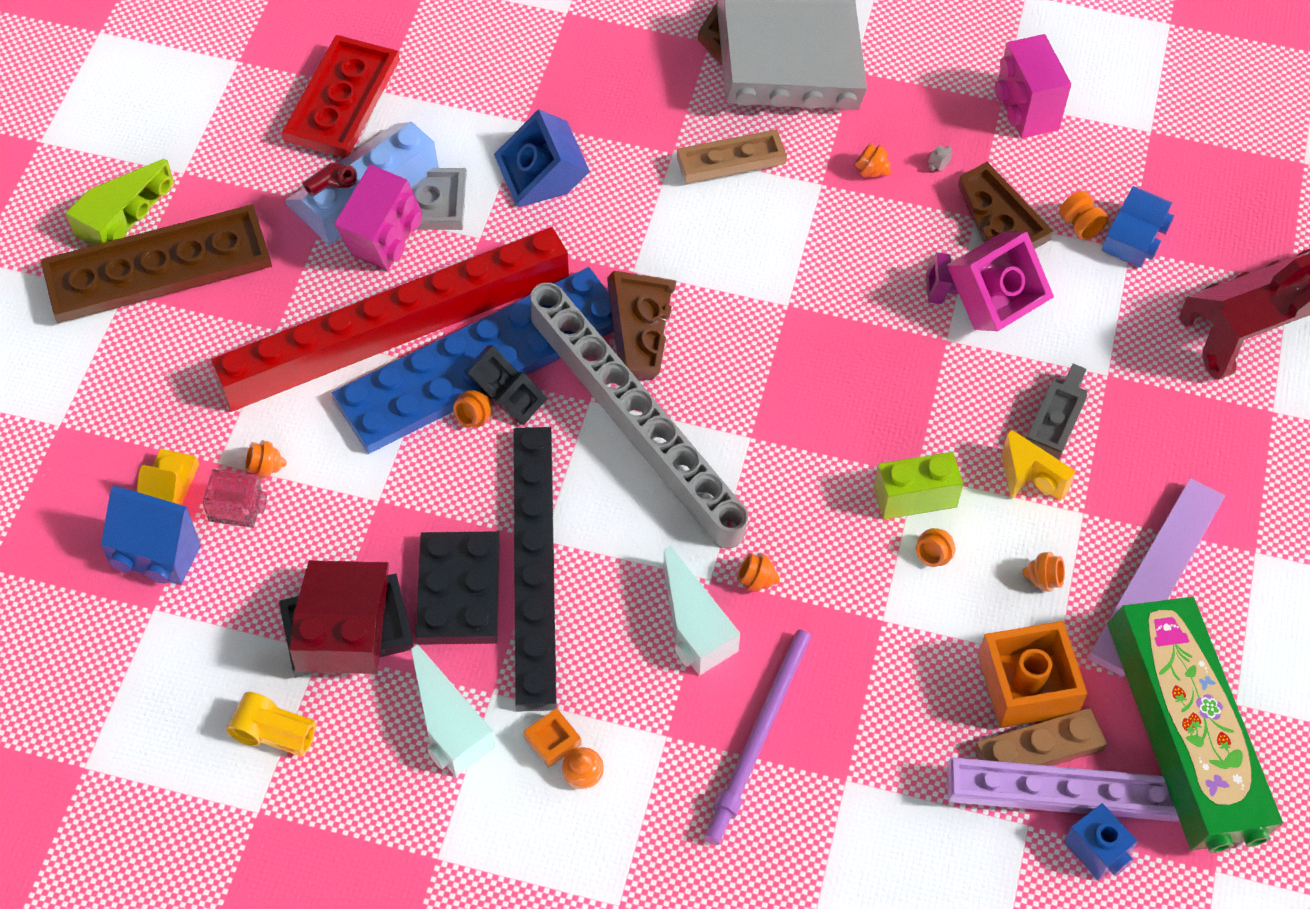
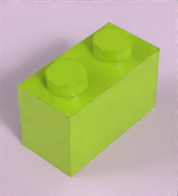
(918, 485)

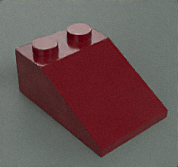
(339, 617)

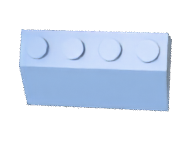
(399, 150)

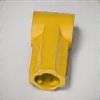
(261, 721)

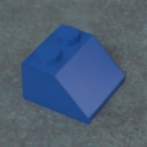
(541, 160)
(149, 536)

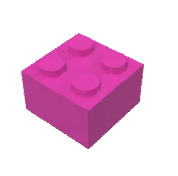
(1032, 86)
(379, 217)
(1000, 281)

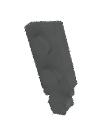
(1059, 413)

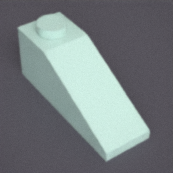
(700, 626)
(453, 726)

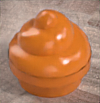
(873, 161)
(472, 409)
(263, 459)
(935, 547)
(1046, 571)
(757, 572)
(582, 768)

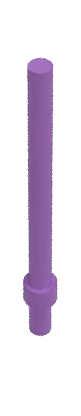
(729, 800)

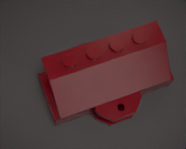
(1249, 307)

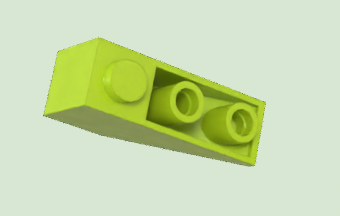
(117, 205)

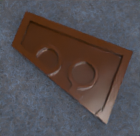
(999, 207)
(639, 320)

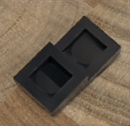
(505, 385)

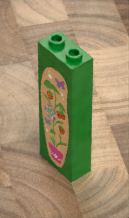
(1194, 725)

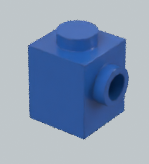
(1101, 843)

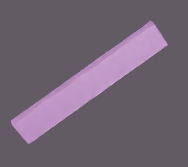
(1164, 561)
(1058, 789)

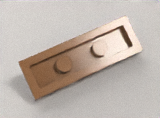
(731, 156)
(1046, 742)

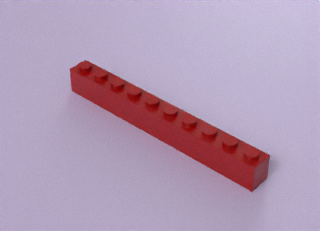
(389, 319)

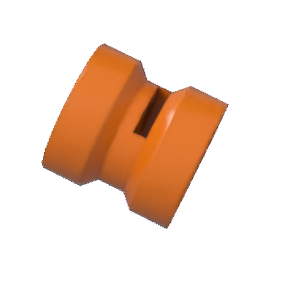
(1083, 215)

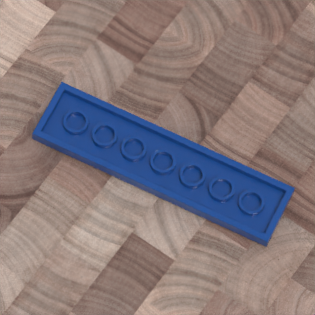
(431, 379)

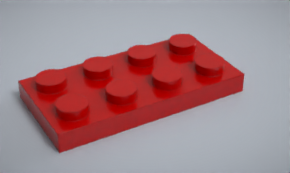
(341, 96)

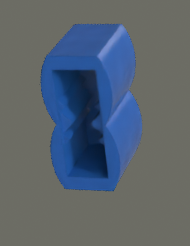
(1137, 227)

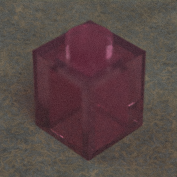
(234, 498)

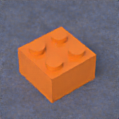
(1031, 674)

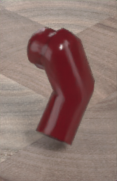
(332, 176)

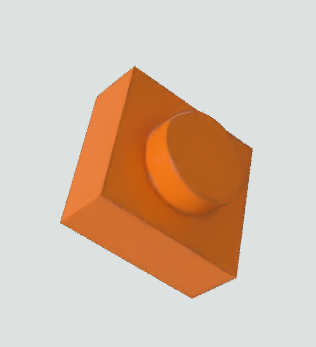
(552, 737)

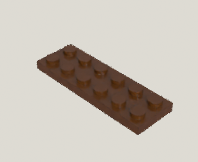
(155, 263)

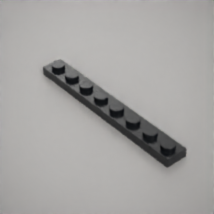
(534, 571)

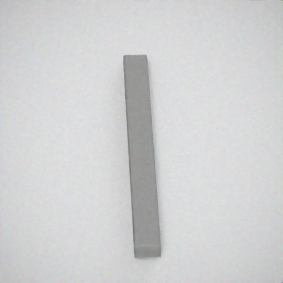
(638, 428)

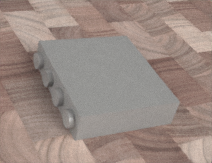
(792, 53)

